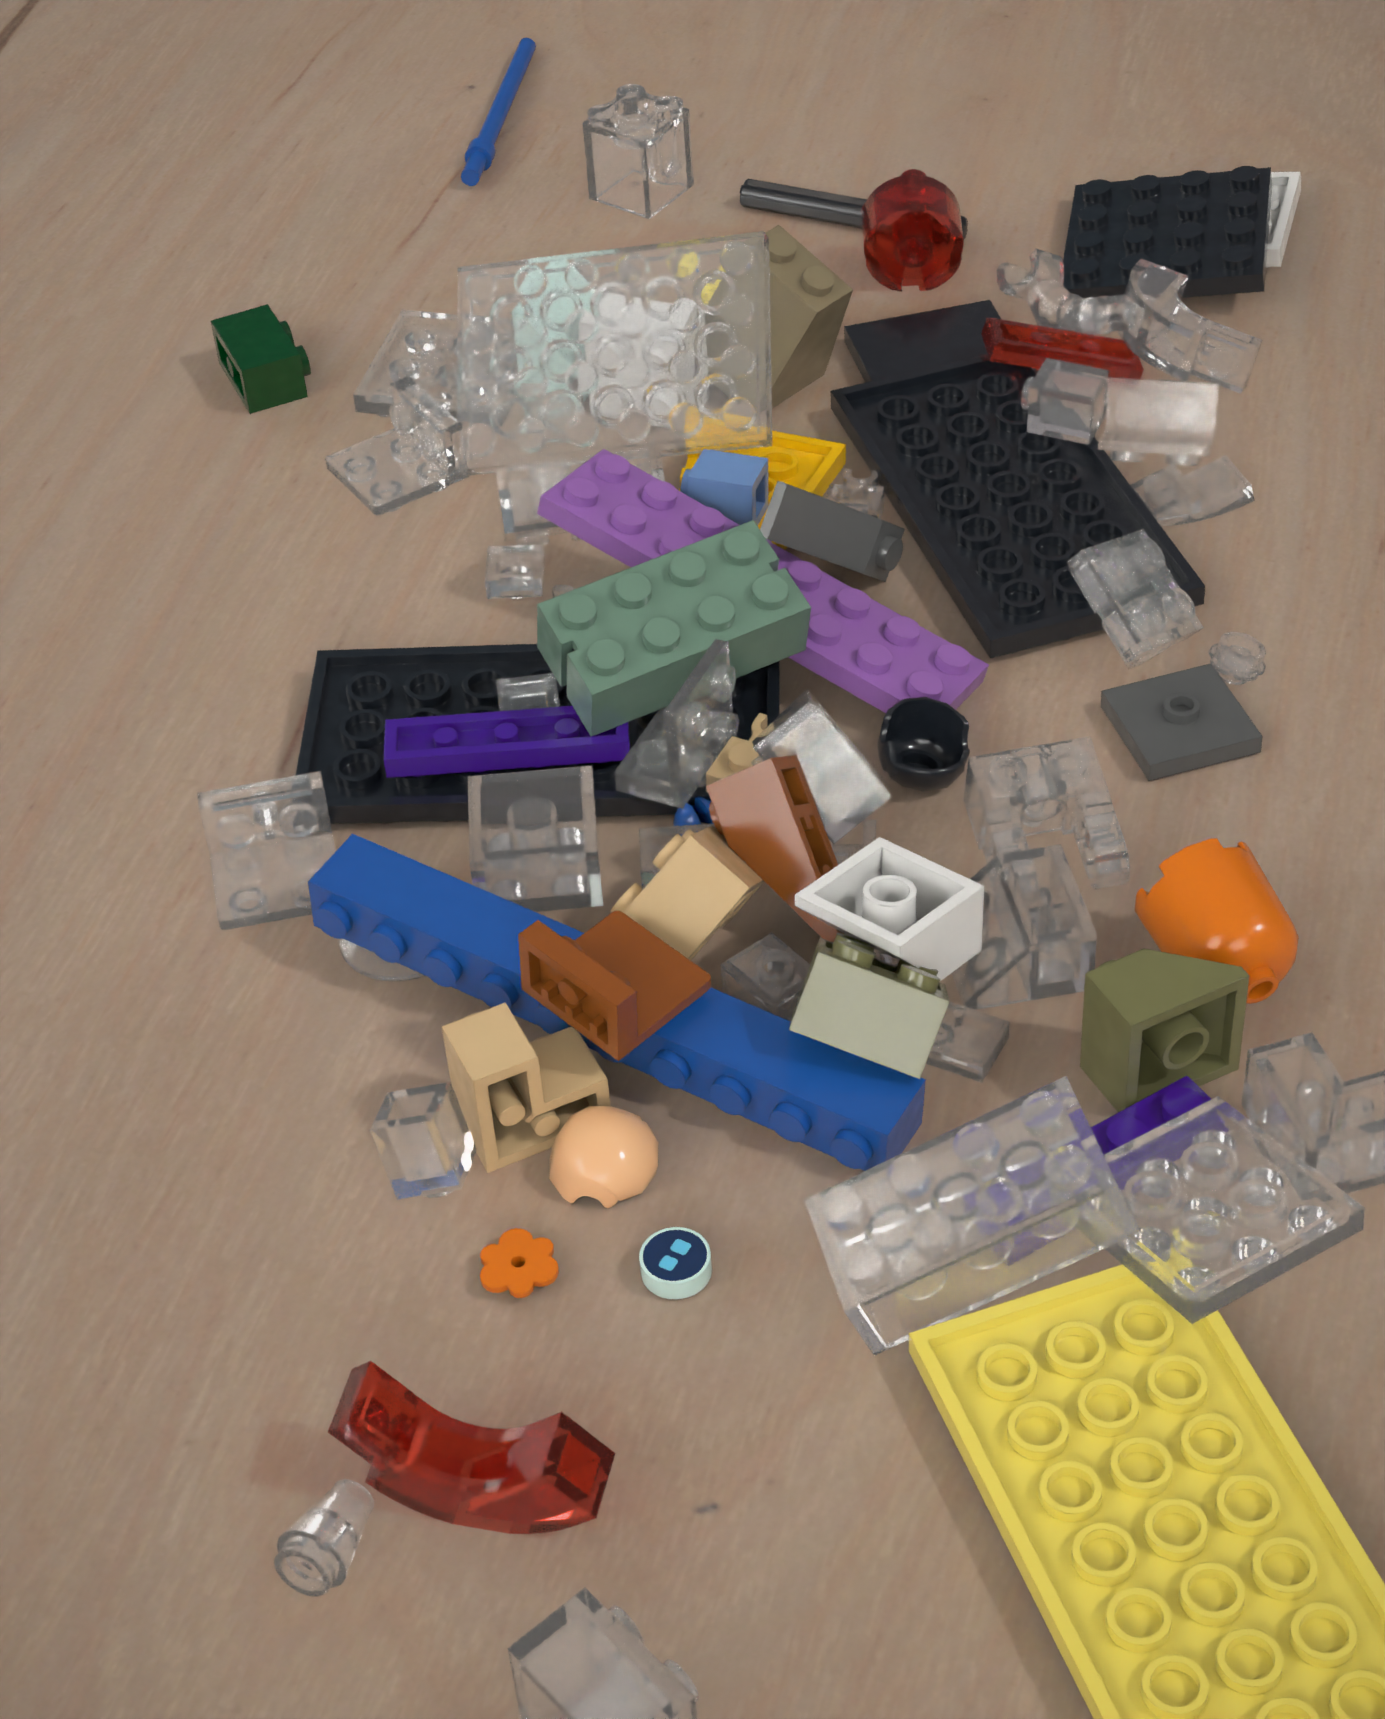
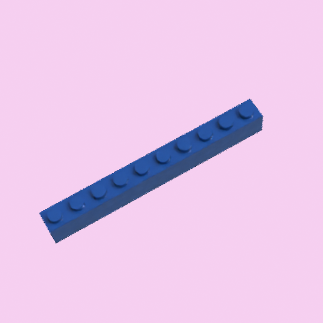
(712, 1049)

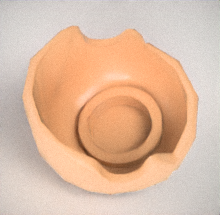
(603, 1155)

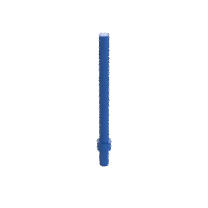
(481, 149)

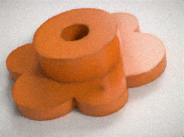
(518, 1263)

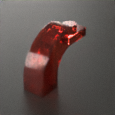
(466, 1473)

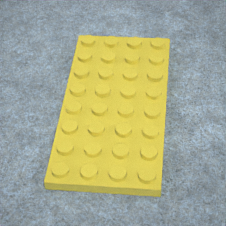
(1159, 1507)

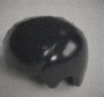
(923, 743)

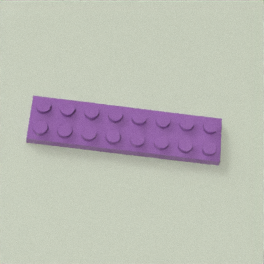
(849, 634)

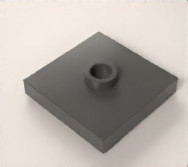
(1180, 722)

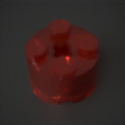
(912, 232)

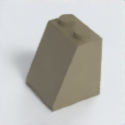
(804, 314)

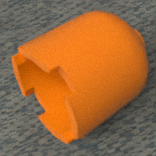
(1223, 911)

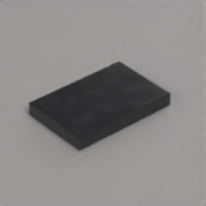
(918, 340)

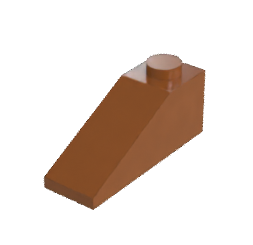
(775, 829)

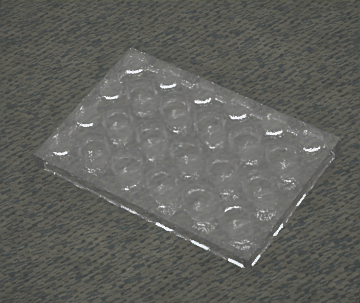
(616, 352)

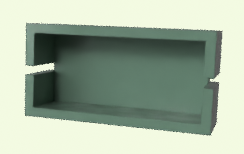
(653, 623)

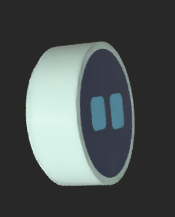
(675, 1263)

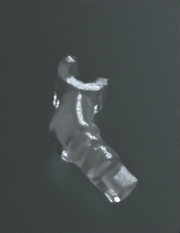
(1058, 308)

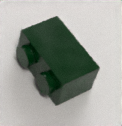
(261, 358)

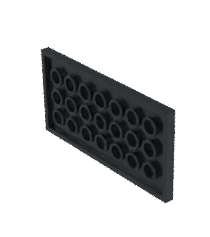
(995, 502)
(364, 687)

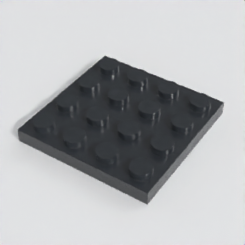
(1190, 223)

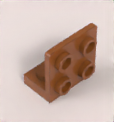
(609, 982)

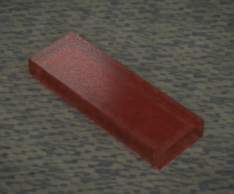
(1031, 345)

